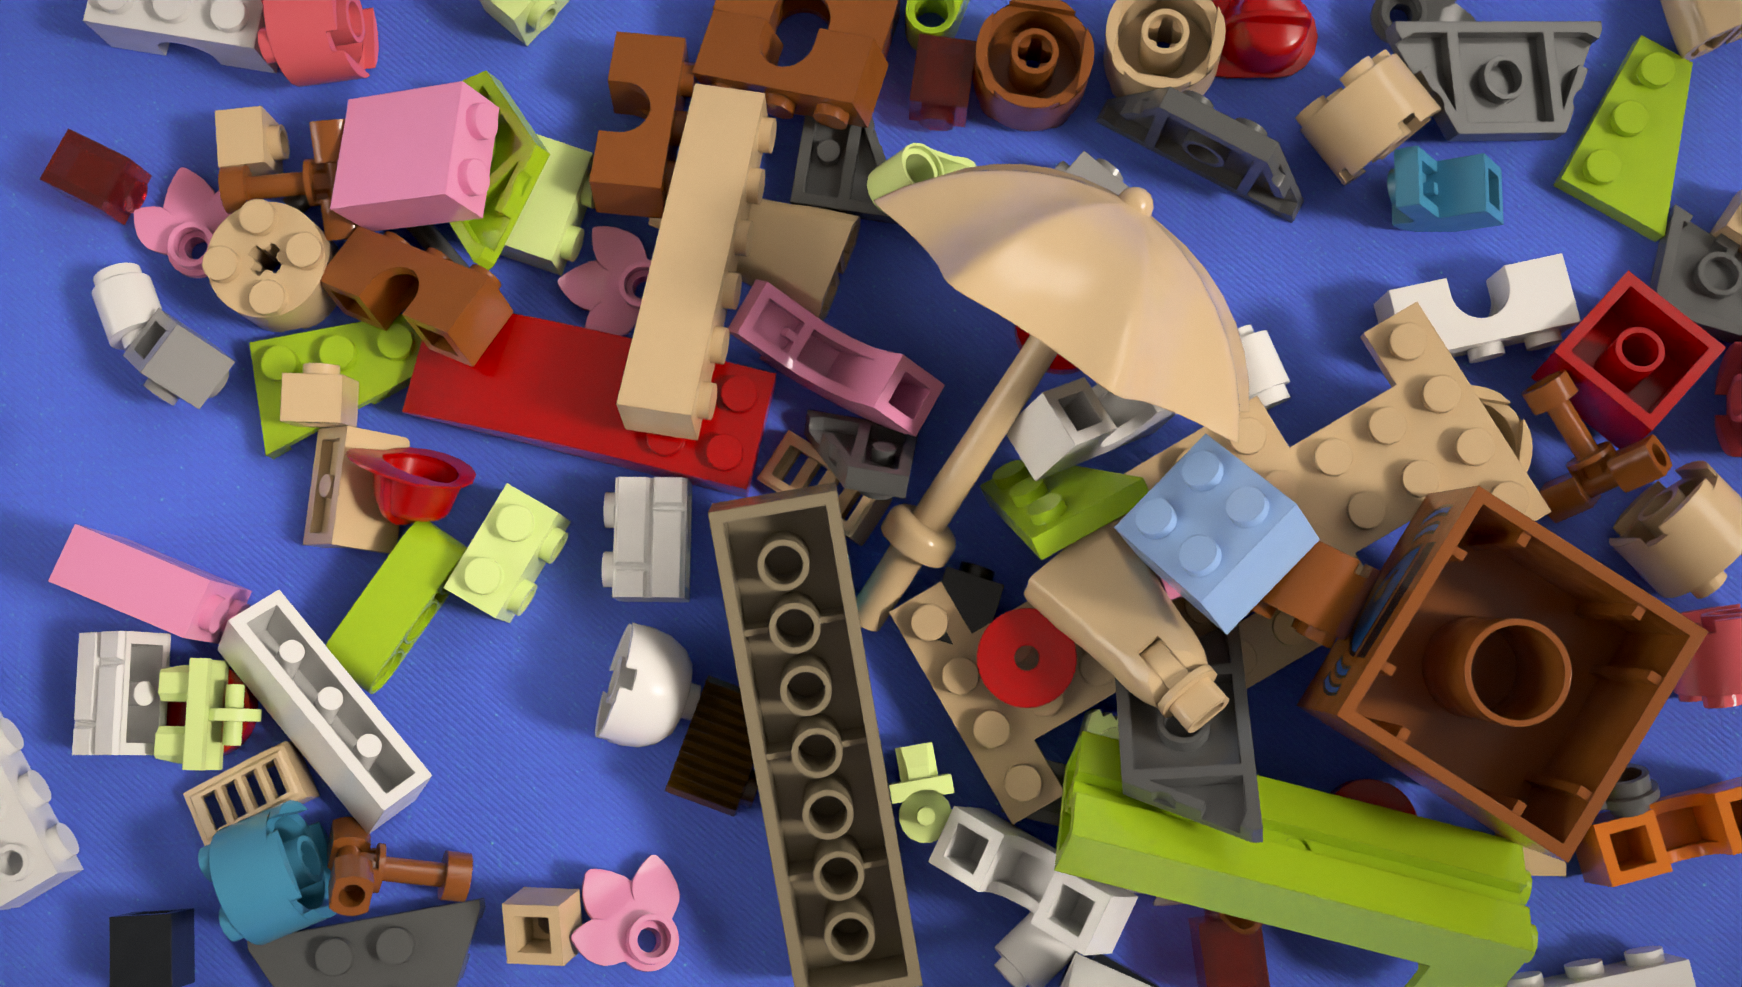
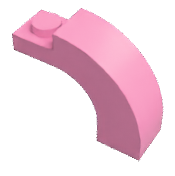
(839, 368)

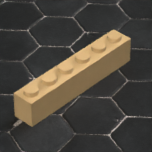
(696, 263)

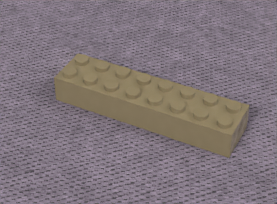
(815, 738)

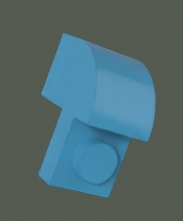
(1444, 193)

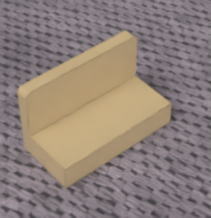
(342, 493)

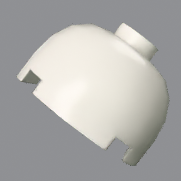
(646, 689)

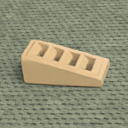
(866, 513)
(292, 772)

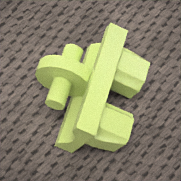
(212, 714)
(921, 793)

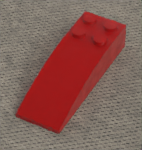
(561, 391)

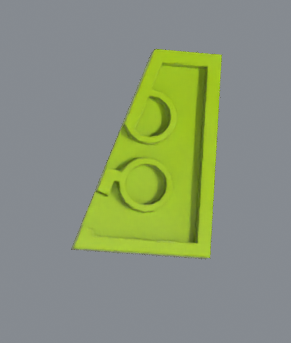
(1633, 141)
(372, 356)
(1060, 506)

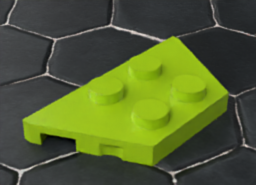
(514, 171)

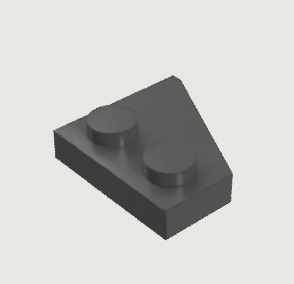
(836, 168)
(863, 453)

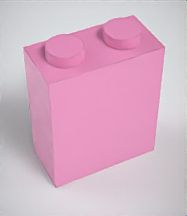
(415, 157)
(148, 585)

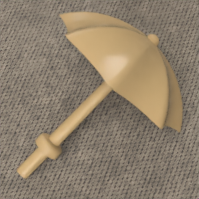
(1086, 283)

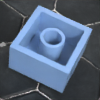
(1217, 533)

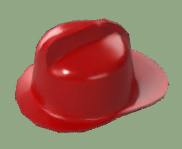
(1265, 38)
(413, 481)

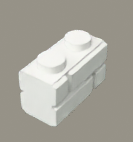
(649, 539)
(119, 692)

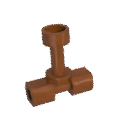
(315, 180)
(1595, 465)
(360, 870)

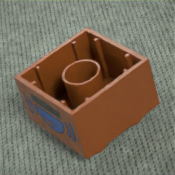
(1503, 669)

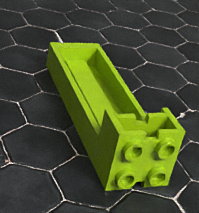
(1322, 870)

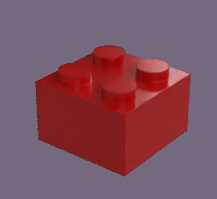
(1631, 361)

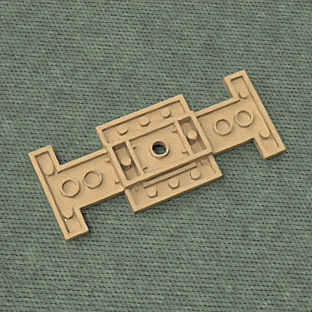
(1347, 479)

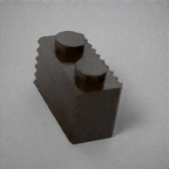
(716, 753)

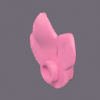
(187, 218)
(609, 282)
(624, 908)

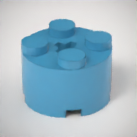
(269, 874)

